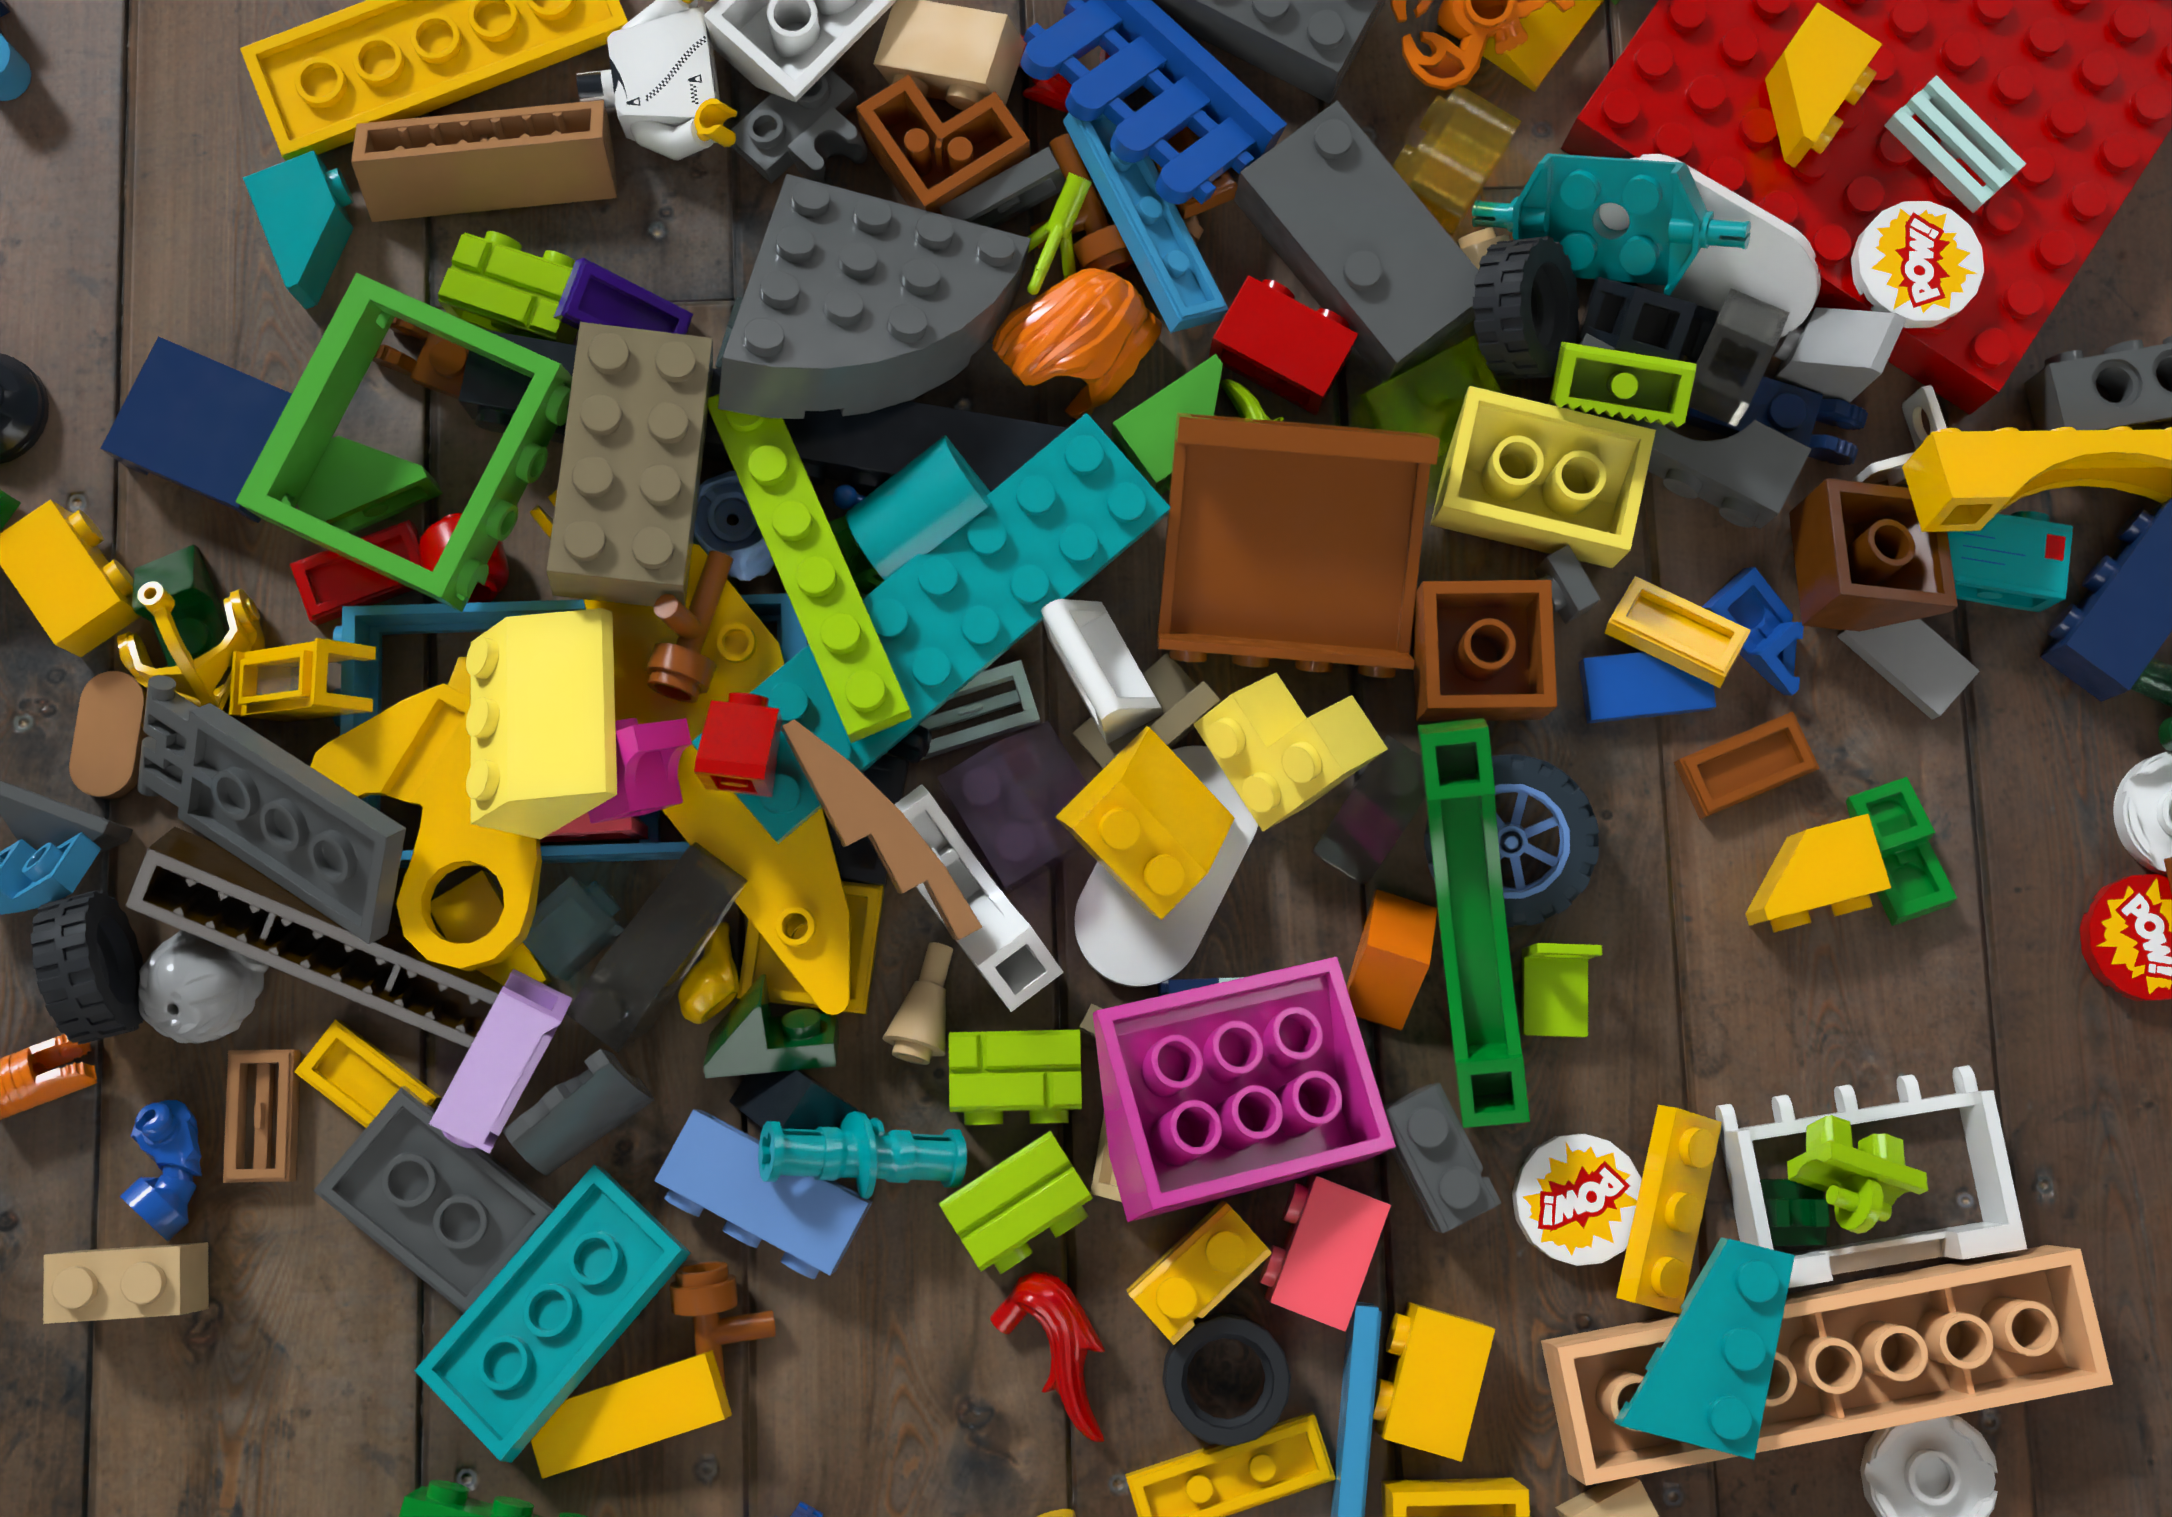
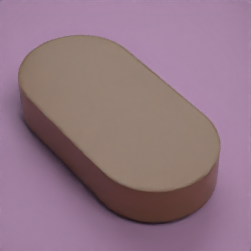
(108, 735)

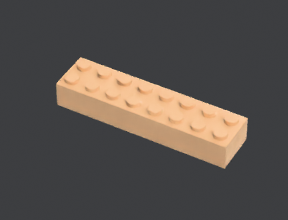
(1856, 1359)

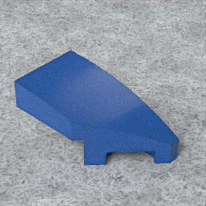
(1773, 635)

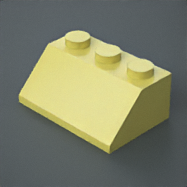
(1543, 477)
(541, 721)

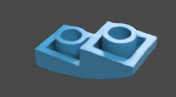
(42, 875)

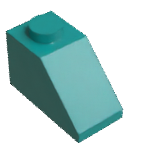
(303, 221)

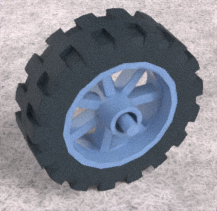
(1577, 833)

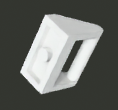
(1100, 666)

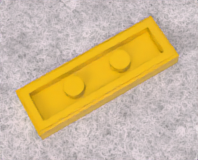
(632, 1414)
(1237, 1477)

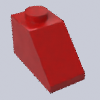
(740, 746)

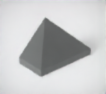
(46, 820)

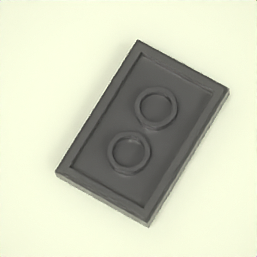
(432, 1203)

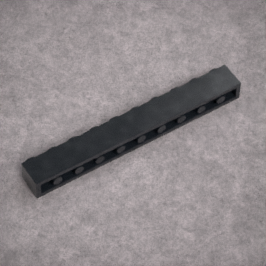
(831, 446)

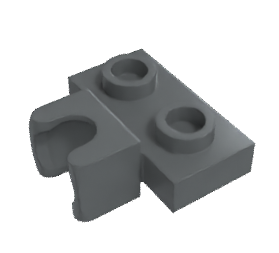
(802, 131)

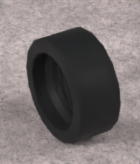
(1257, 1419)

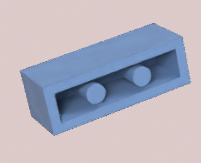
(719, 1171)

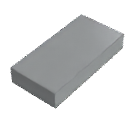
(1914, 662)

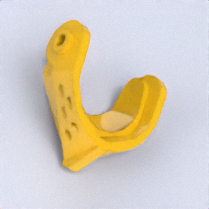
(198, 676)

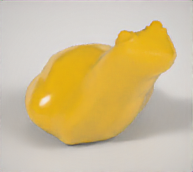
(711, 981)

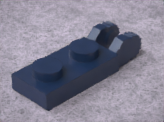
(1794, 414)

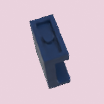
(195, 423)

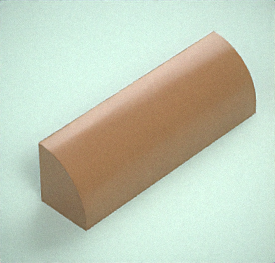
(485, 160)

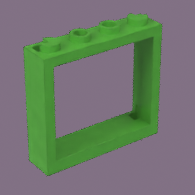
(323, 399)

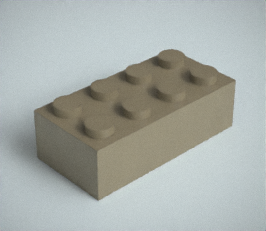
(630, 465)

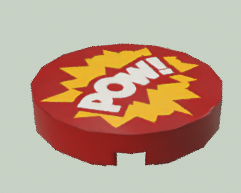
(2130, 937)

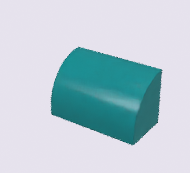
(917, 508)

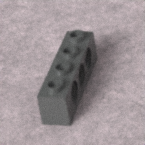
(2068, 396)

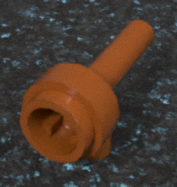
(1103, 245)
(680, 668)
(703, 1292)

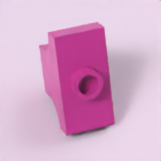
(645, 768)

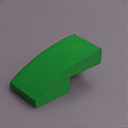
(1903, 840)

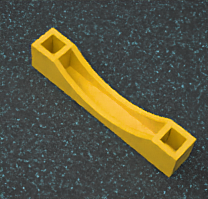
(1970, 476)

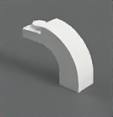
(1006, 945)

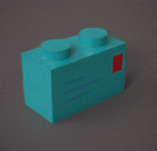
(2013, 561)

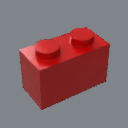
(1283, 343)

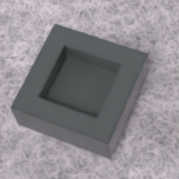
(1571, 587)

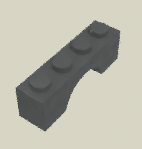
(1740, 474)

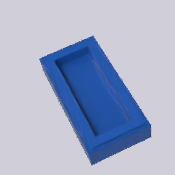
(1640, 688)

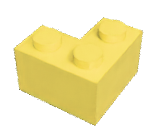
(1279, 755)

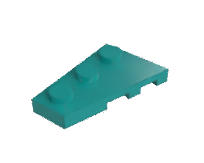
(1719, 1357)

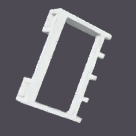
(1989, 1161)

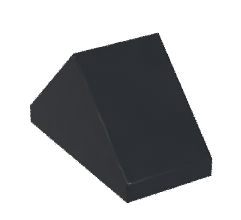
(790, 1099)

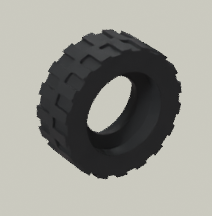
(1525, 307)
(87, 966)

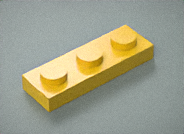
(1669, 1209)

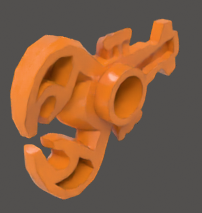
(1471, 23)

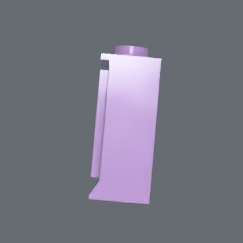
(500, 1062)

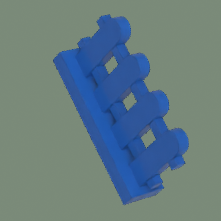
(1181, 75)

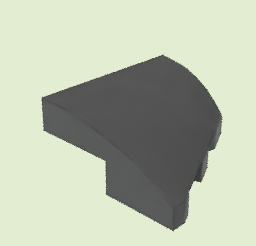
(577, 1113)

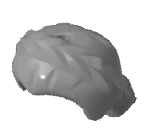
(197, 989)

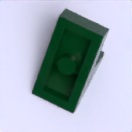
(196, 606)
(756, 1042)

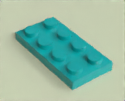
(552, 1313)

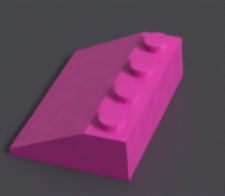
(1236, 1088)

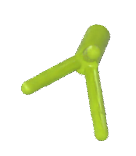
(1058, 231)

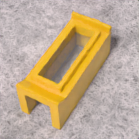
(292, 681)

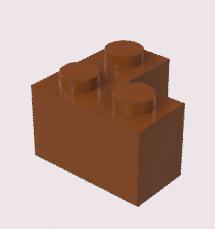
(936, 159)

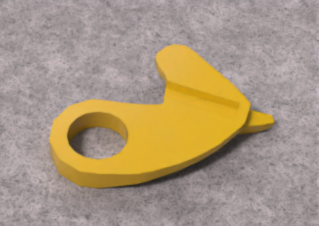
(423, 758)

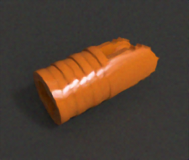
(28, 1076)

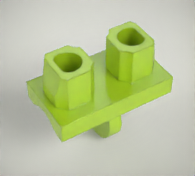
(1856, 1181)

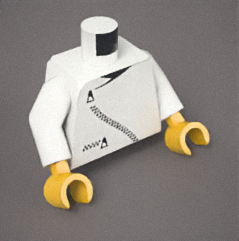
(663, 81)

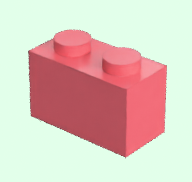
(1324, 1251)

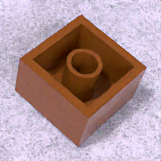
(1484, 650)

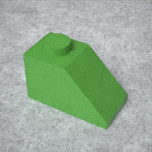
(1149, 429)
(363, 486)

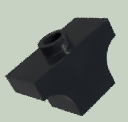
(1646, 321)

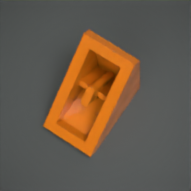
(1391, 959)

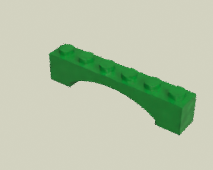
(1473, 922)

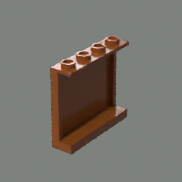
(1293, 543)

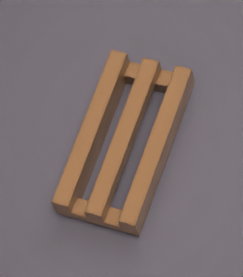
(287, 1116)

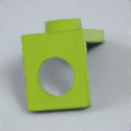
(1556, 989)

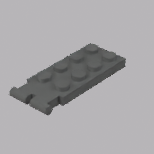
(271, 810)

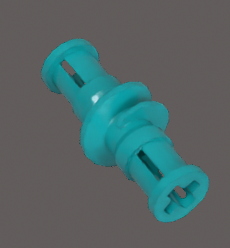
(862, 1152)

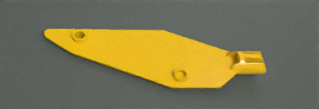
(782, 877)

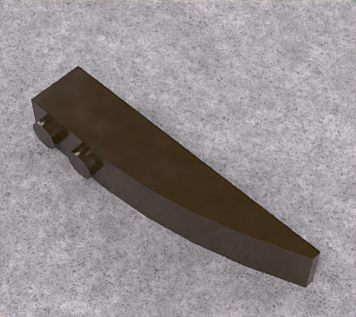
(239, 908)

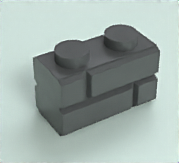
(1438, 1159)

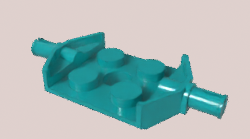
(1662, 206)

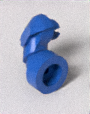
(170, 1138)

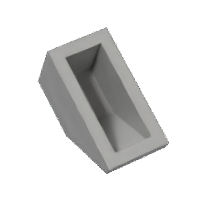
(1838, 351)

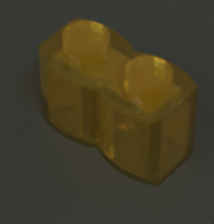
(1456, 155)

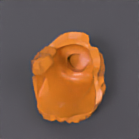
(1082, 329)

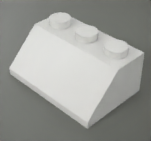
(788, 42)

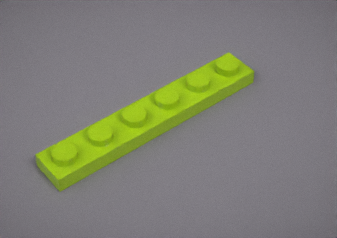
(813, 572)

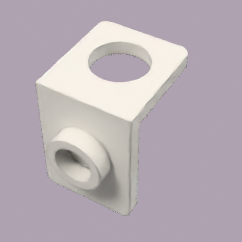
(1891, 468)

